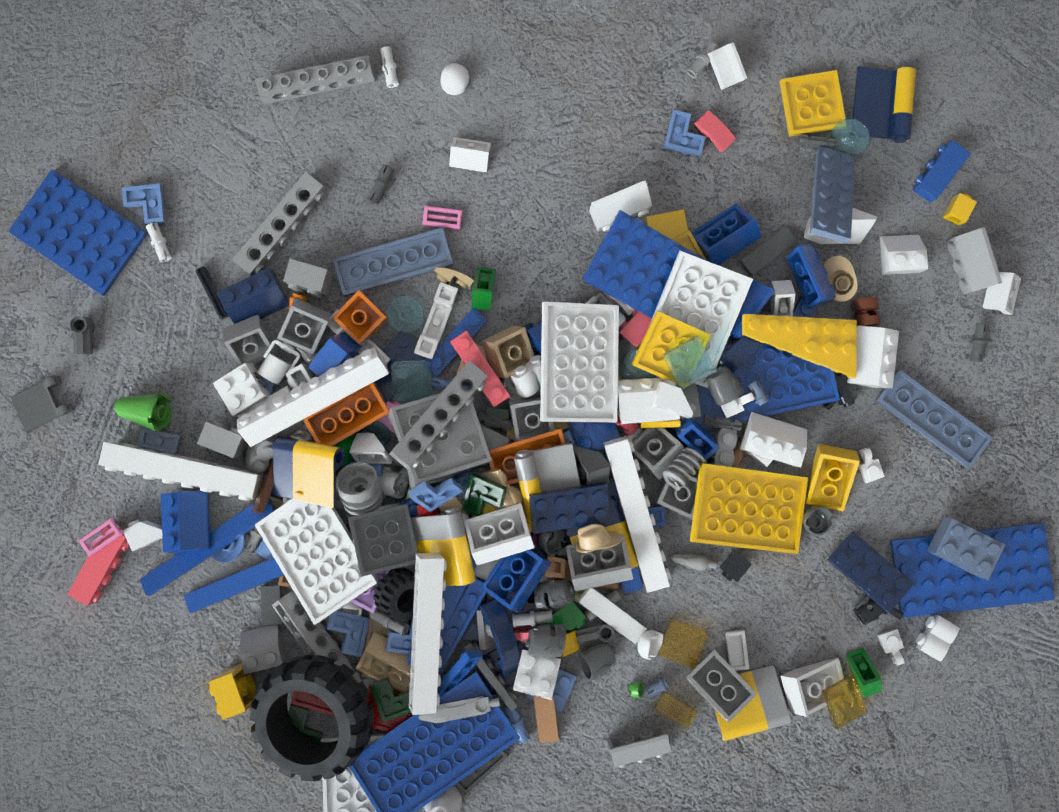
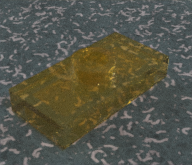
(676, 710)

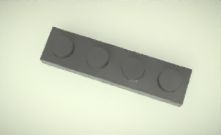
(495, 680)

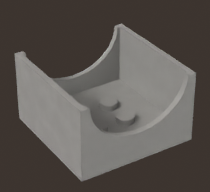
(454, 453)

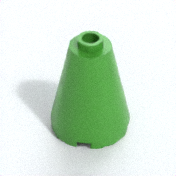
(146, 410)

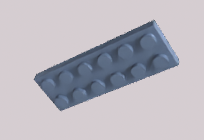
(833, 195)
(393, 262)
(934, 419)

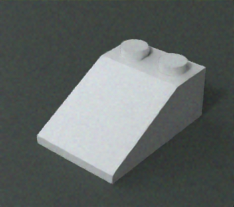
(861, 225)
(805, 685)

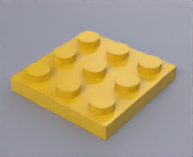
(812, 102)
(663, 335)

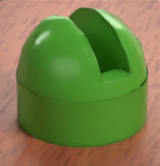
(636, 689)

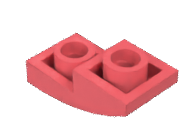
(713, 128)

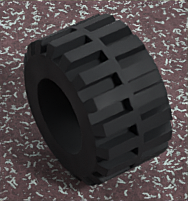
(396, 594)

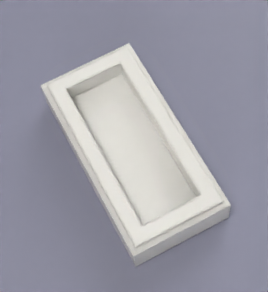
(737, 649)

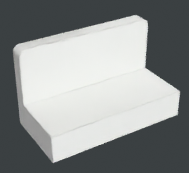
(727, 65)
(469, 154)
(1003, 295)

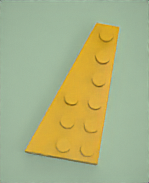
(812, 339)

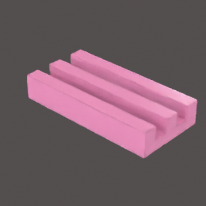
(442, 210)
(115, 528)

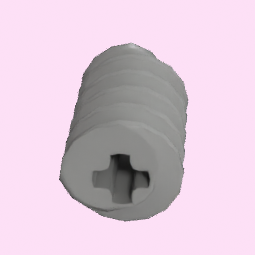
(682, 466)

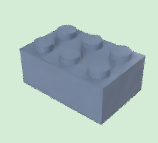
(966, 548)

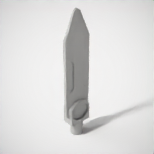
(461, 709)

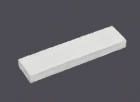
(612, 614)

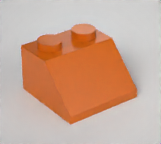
(360, 317)

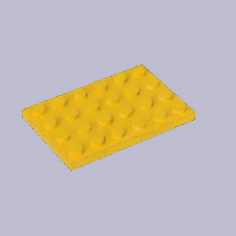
(748, 509)

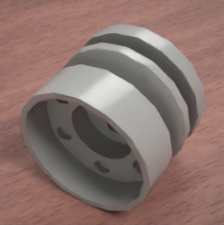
(359, 488)

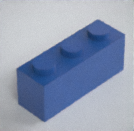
(940, 170)

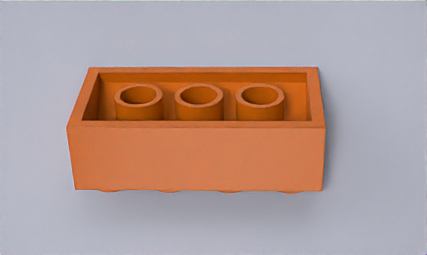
(347, 415)
(503, 456)

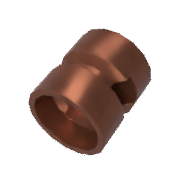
(866, 311)

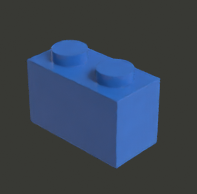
(697, 437)

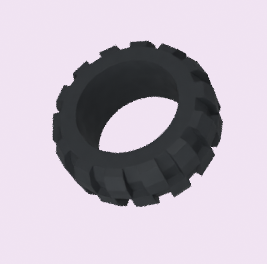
(285, 743)

